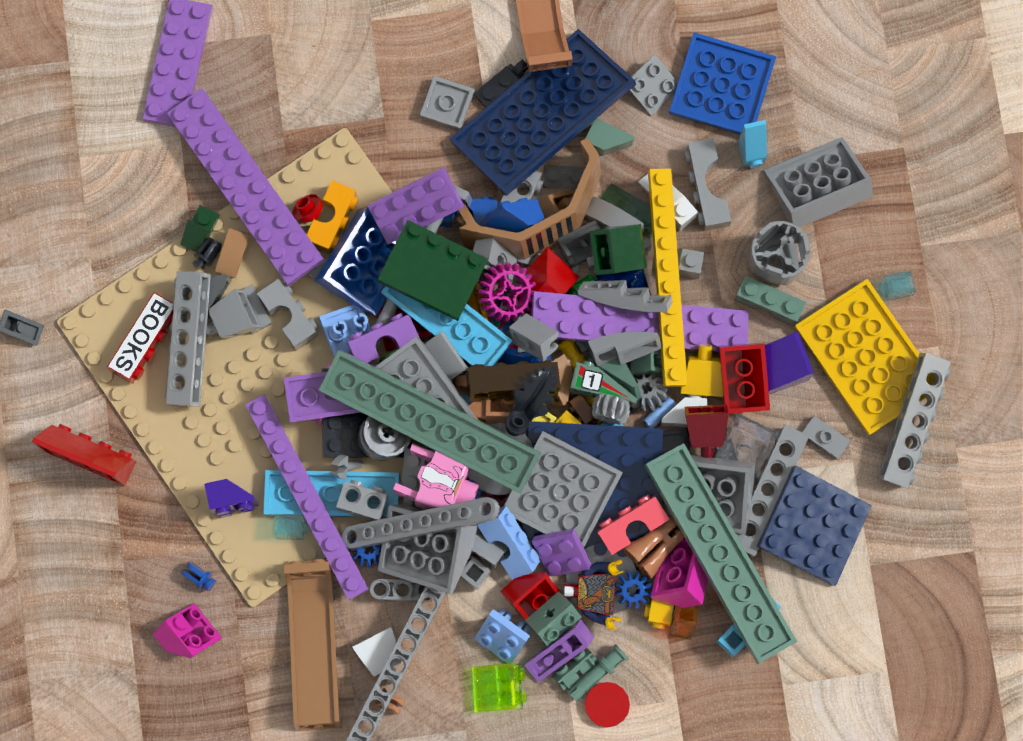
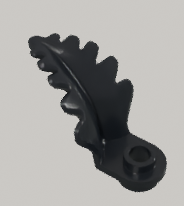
(531, 400)

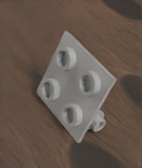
(653, 85)

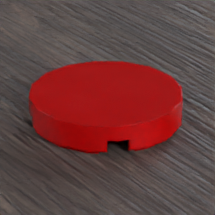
(607, 704)

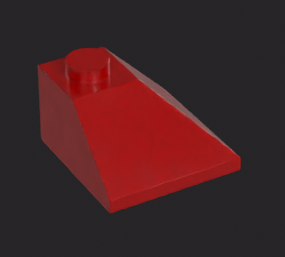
(551, 273)
(529, 592)

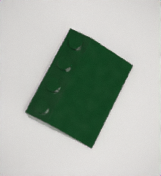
(432, 270)

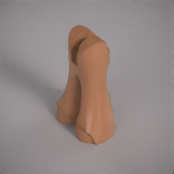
(639, 548)

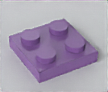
(561, 552)

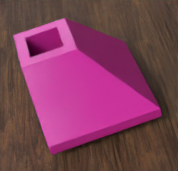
(187, 633)

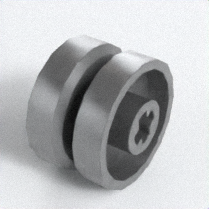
(376, 445)

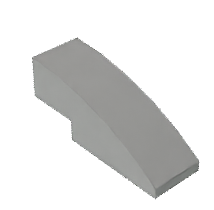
(609, 215)
(624, 346)

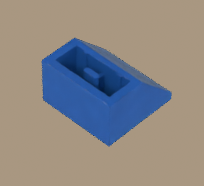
(514, 216)

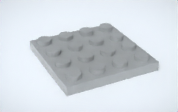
(564, 489)

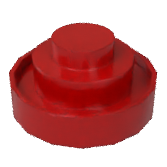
(307, 208)

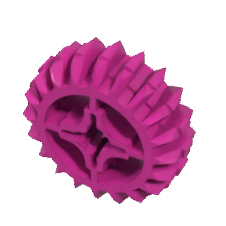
(500, 275)

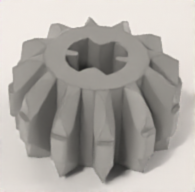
(655, 391)
(610, 409)

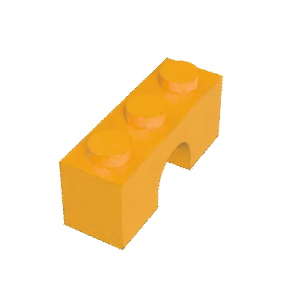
(341, 200)

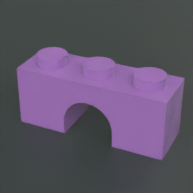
(399, 330)

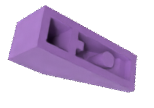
(560, 651)

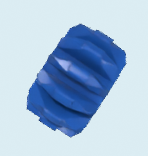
(364, 557)
(629, 583)

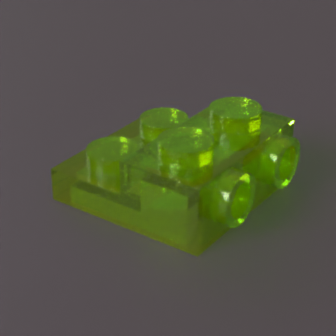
(498, 687)

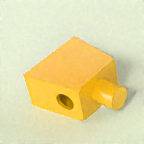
(703, 374)

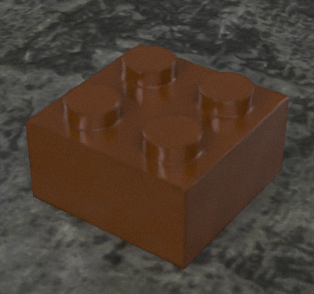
(581, 410)

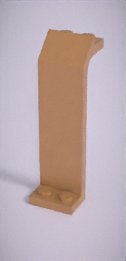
(312, 645)

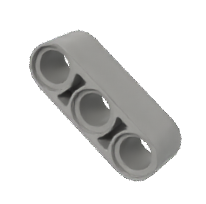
(391, 593)

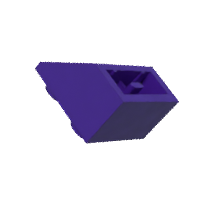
(228, 497)

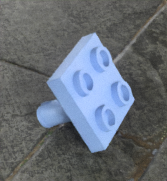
(341, 325)
(502, 635)

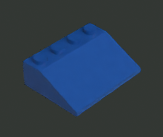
(357, 264)

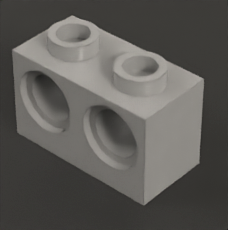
(360, 506)

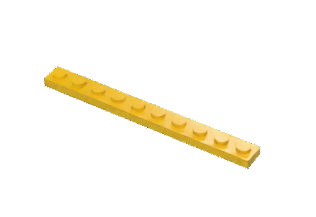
(667, 277)

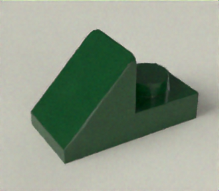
(199, 228)

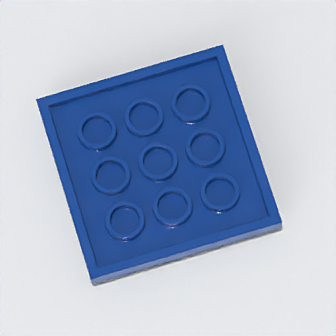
(722, 84)

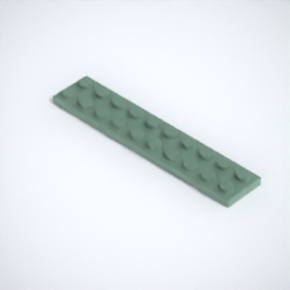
(430, 421)
(720, 553)

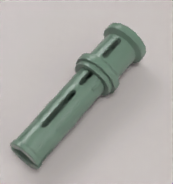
(606, 665)

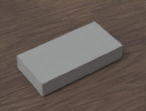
(258, 308)

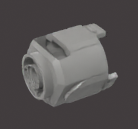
(779, 242)

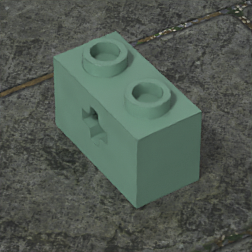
(553, 619)

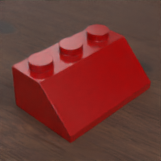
(744, 377)

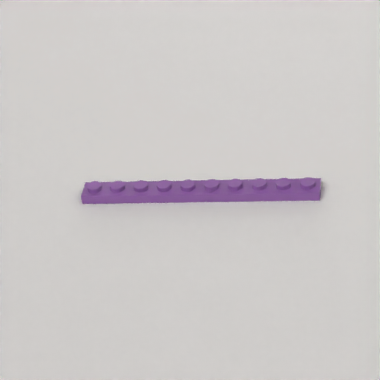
(307, 497)

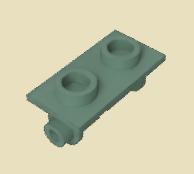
(582, 662)

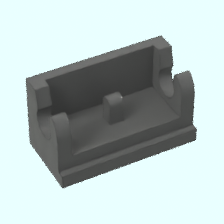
(577, 244)

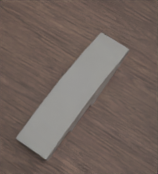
(618, 295)

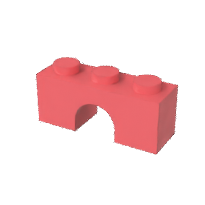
(614, 531)

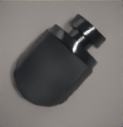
(206, 253)

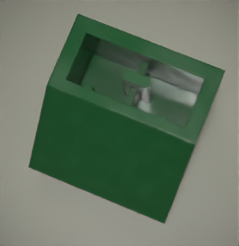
(618, 249)

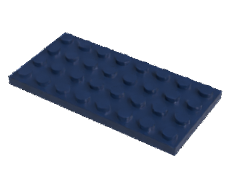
(542, 114)

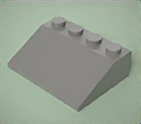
(819, 183)
(731, 486)
(429, 559)

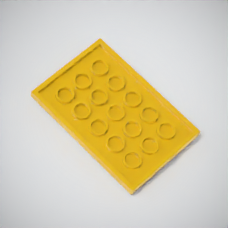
(863, 354)

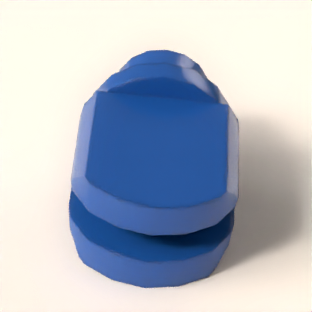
(205, 576)

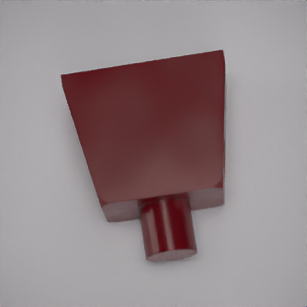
(707, 427)

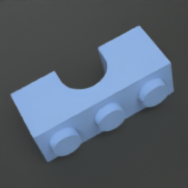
(520, 556)

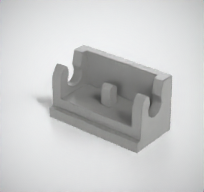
(534, 337)

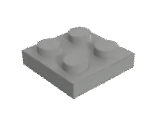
(447, 103)

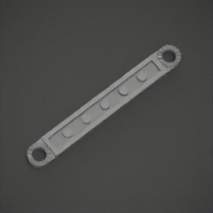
(420, 523)

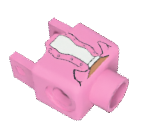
(441, 481)

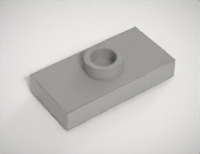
(826, 437)

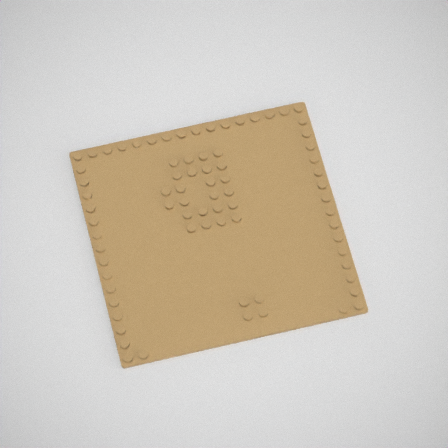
(220, 436)

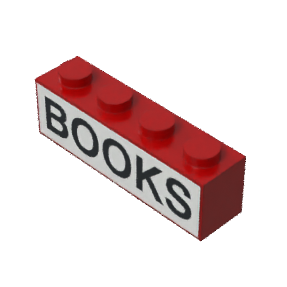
(142, 339)

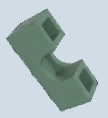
(780, 304)

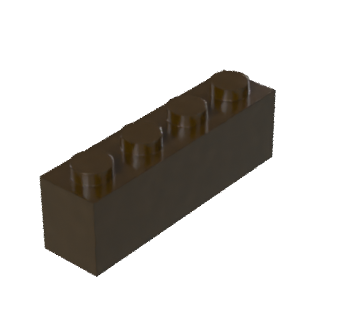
(502, 379)

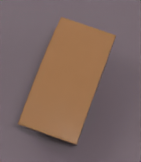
(232, 252)

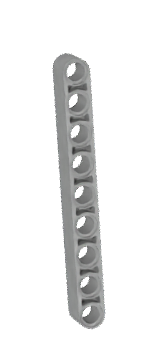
(397, 653)

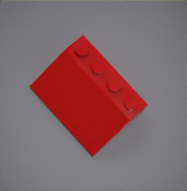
(85, 453)

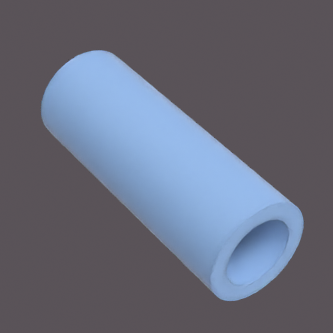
(656, 416)

